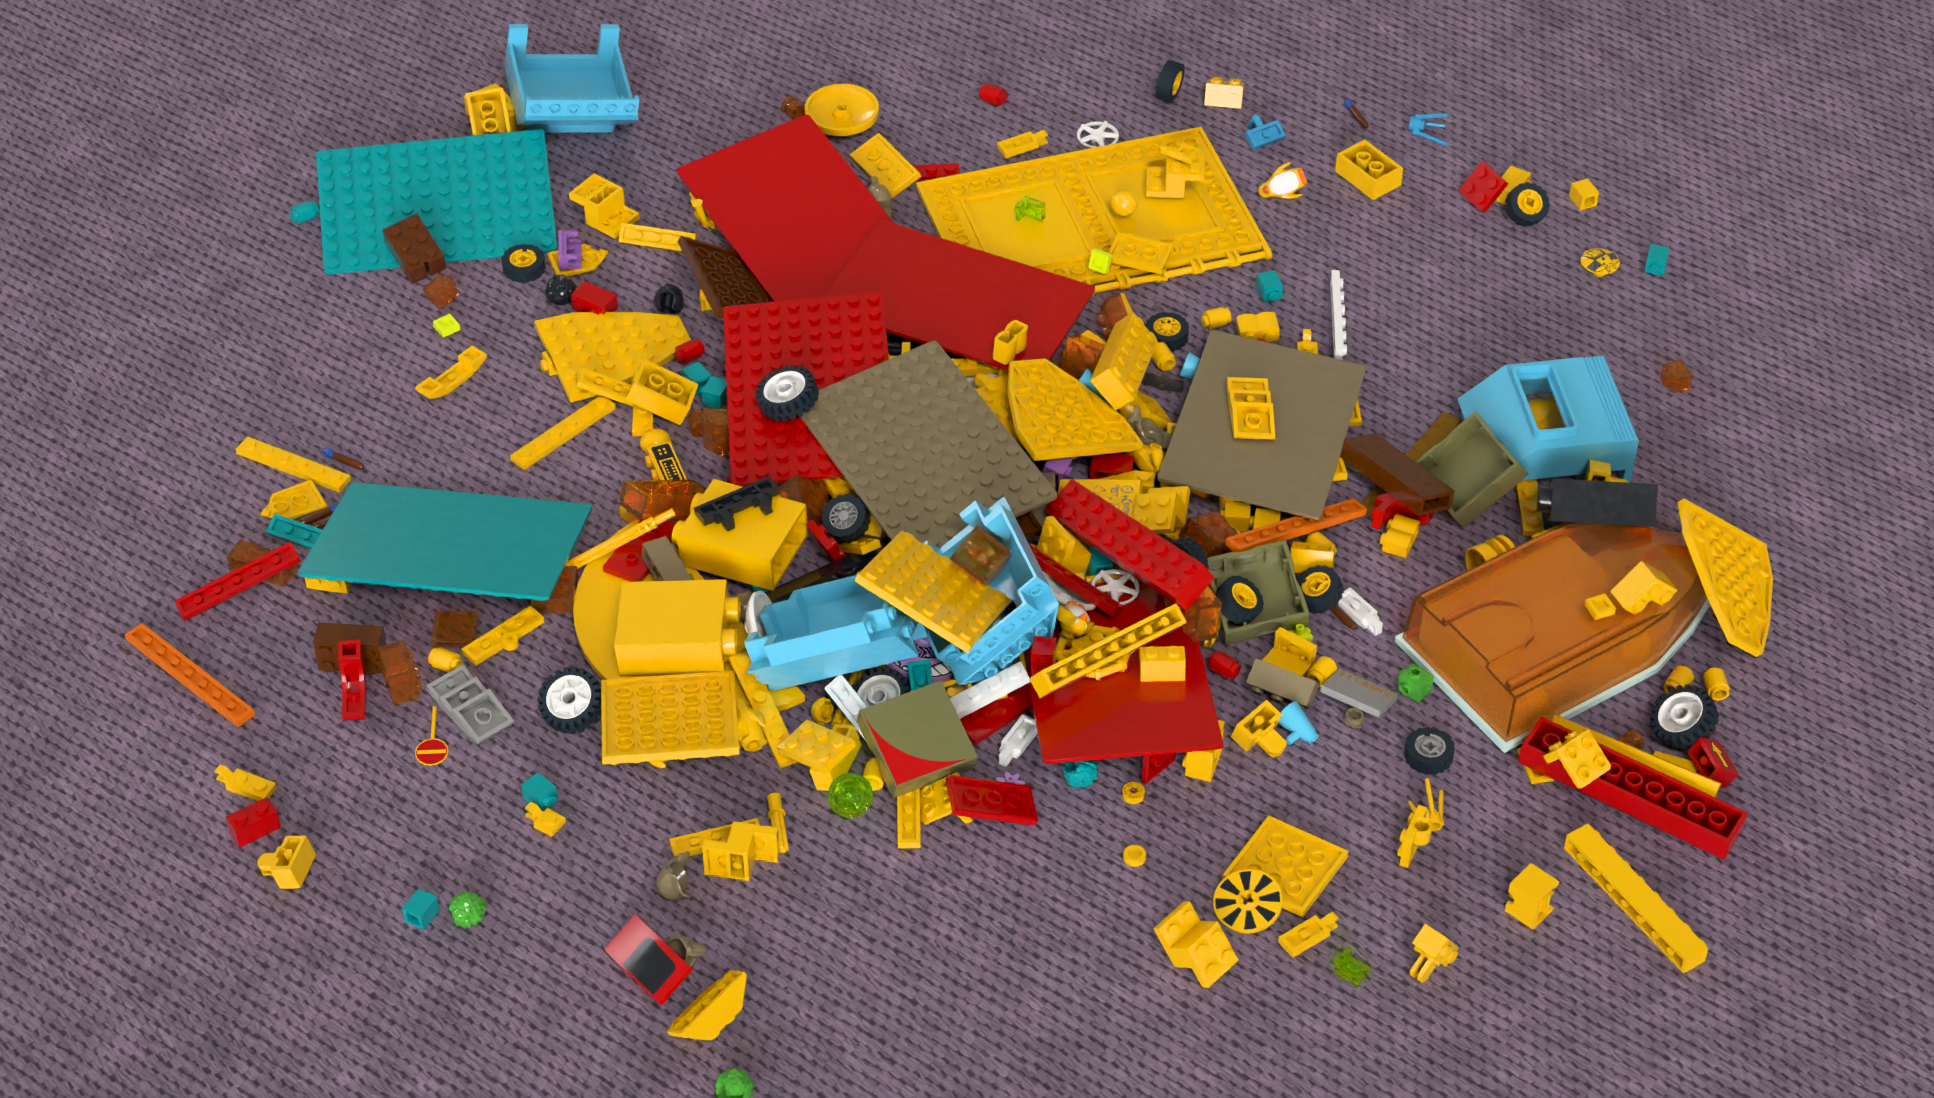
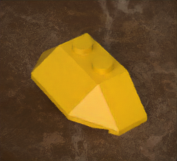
(712, 1009)

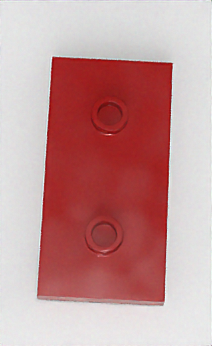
(627, 559)
(996, 714)
(991, 800)

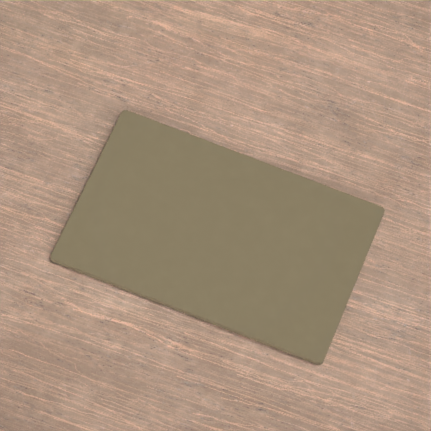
(1312, 415)
(922, 446)

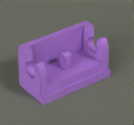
(569, 251)

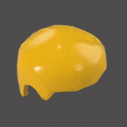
(653, 437)

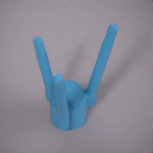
(1419, 123)

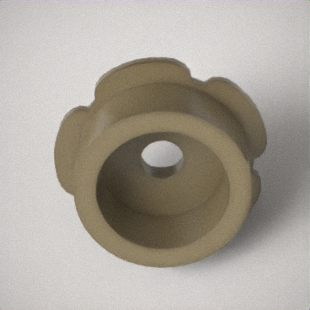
(1354, 717)

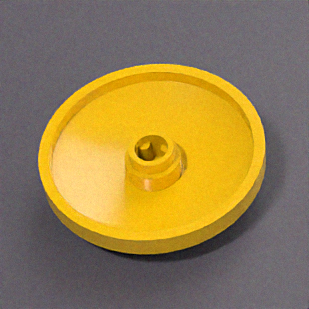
(842, 109)

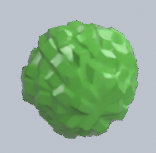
(467, 909)
(734, 1084)

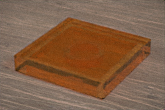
(454, 628)

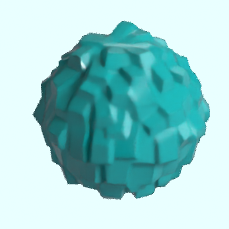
(1080, 773)

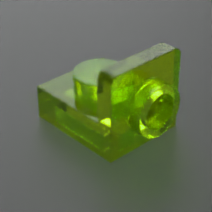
(1030, 208)
(1350, 968)

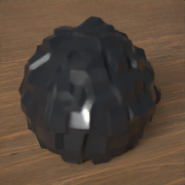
(560, 289)
(669, 299)

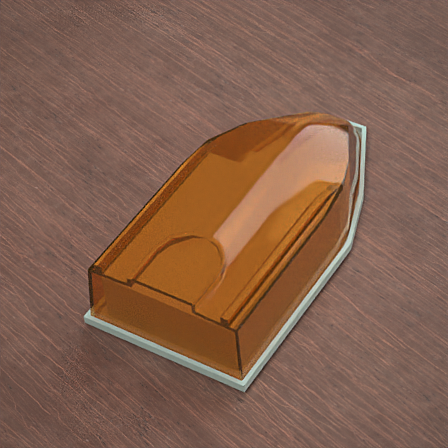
(1523, 646)

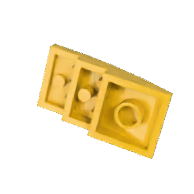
(1250, 408)

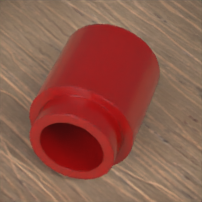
(993, 94)
(689, 351)
(1224, 665)

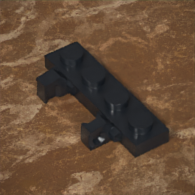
(722, 508)

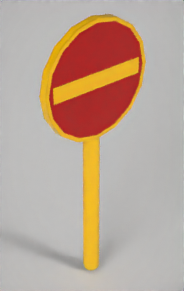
(432, 750)

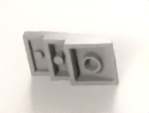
(469, 704)

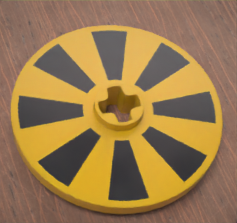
(1253, 916)

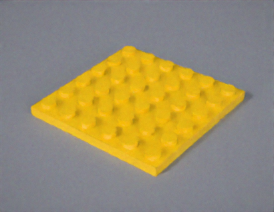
(933, 591)
(669, 717)

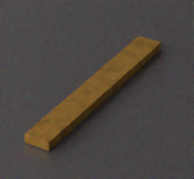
(1435, 434)

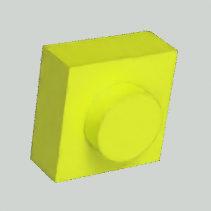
(1100, 261)
(446, 325)

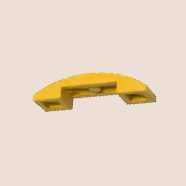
(468, 364)

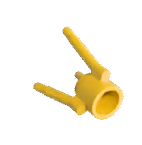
(1432, 814)

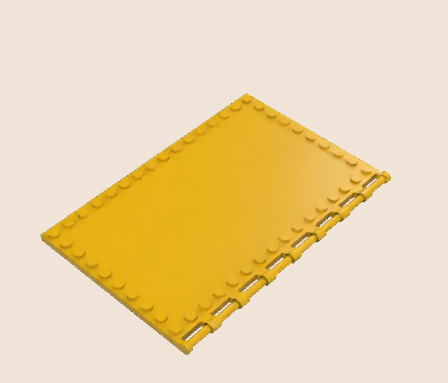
(1079, 217)

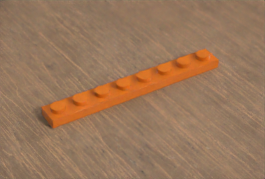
(1296, 526)
(190, 675)

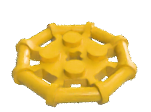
(1094, 636)

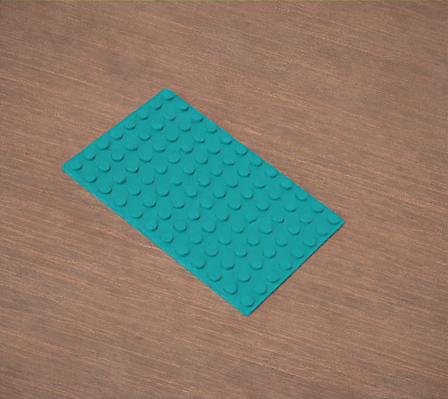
(468, 191)
(447, 541)

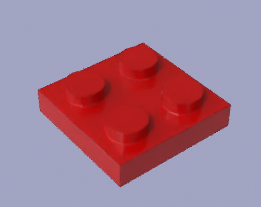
(1483, 186)
(825, 541)

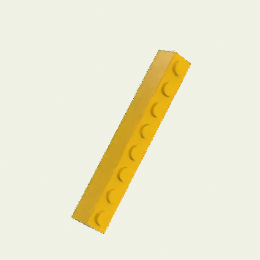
(1107, 650)
(1636, 898)

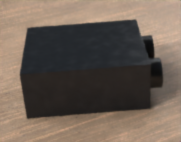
(1599, 502)

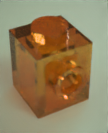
(441, 291)
(1676, 376)

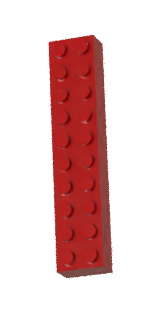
(1130, 544)
(1644, 793)

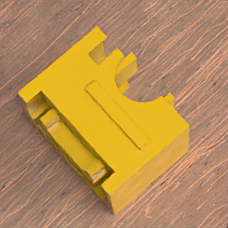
(1531, 896)

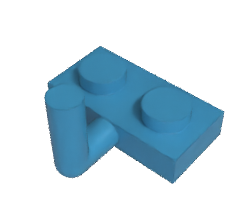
(1263, 134)

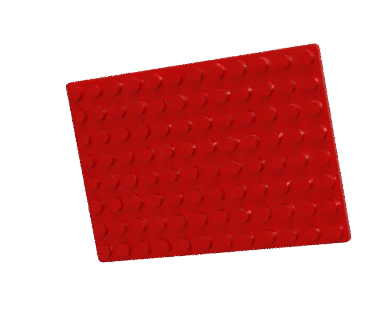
(786, 207)
(961, 294)
(826, 336)
(1119, 711)

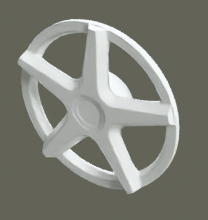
(1097, 135)
(1116, 587)

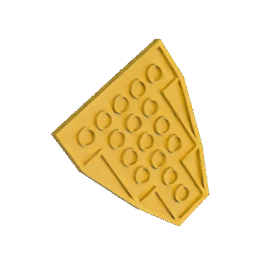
(607, 344)
(1062, 416)
(1733, 574)

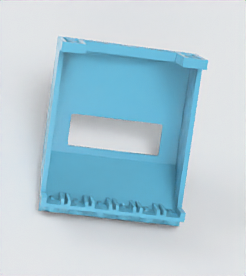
(569, 89)
(1588, 404)

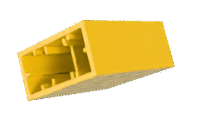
(753, 551)
(675, 627)

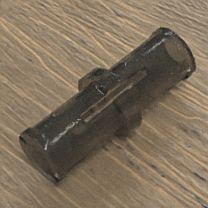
(1163, 382)

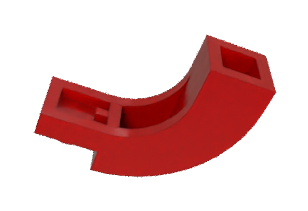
(1387, 507)
(353, 679)

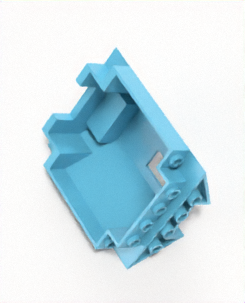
(1019, 580)
(829, 634)

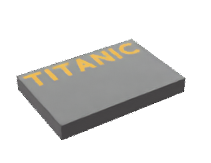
(1359, 692)

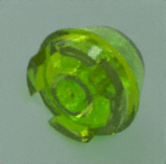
(850, 795)

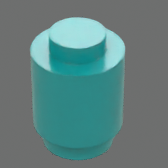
(304, 212)

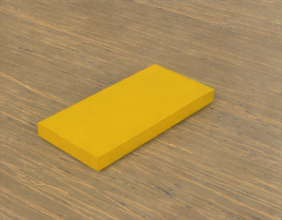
(883, 161)

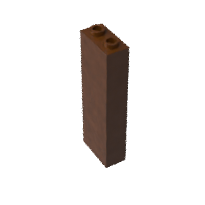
(1397, 474)

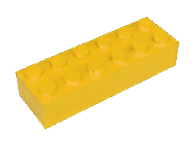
(1124, 361)

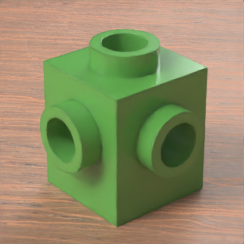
(1415, 682)

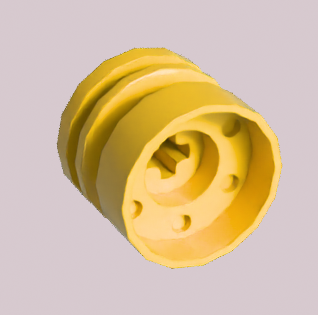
(1485, 551)

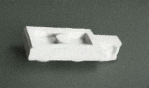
(1360, 611)
(1017, 739)

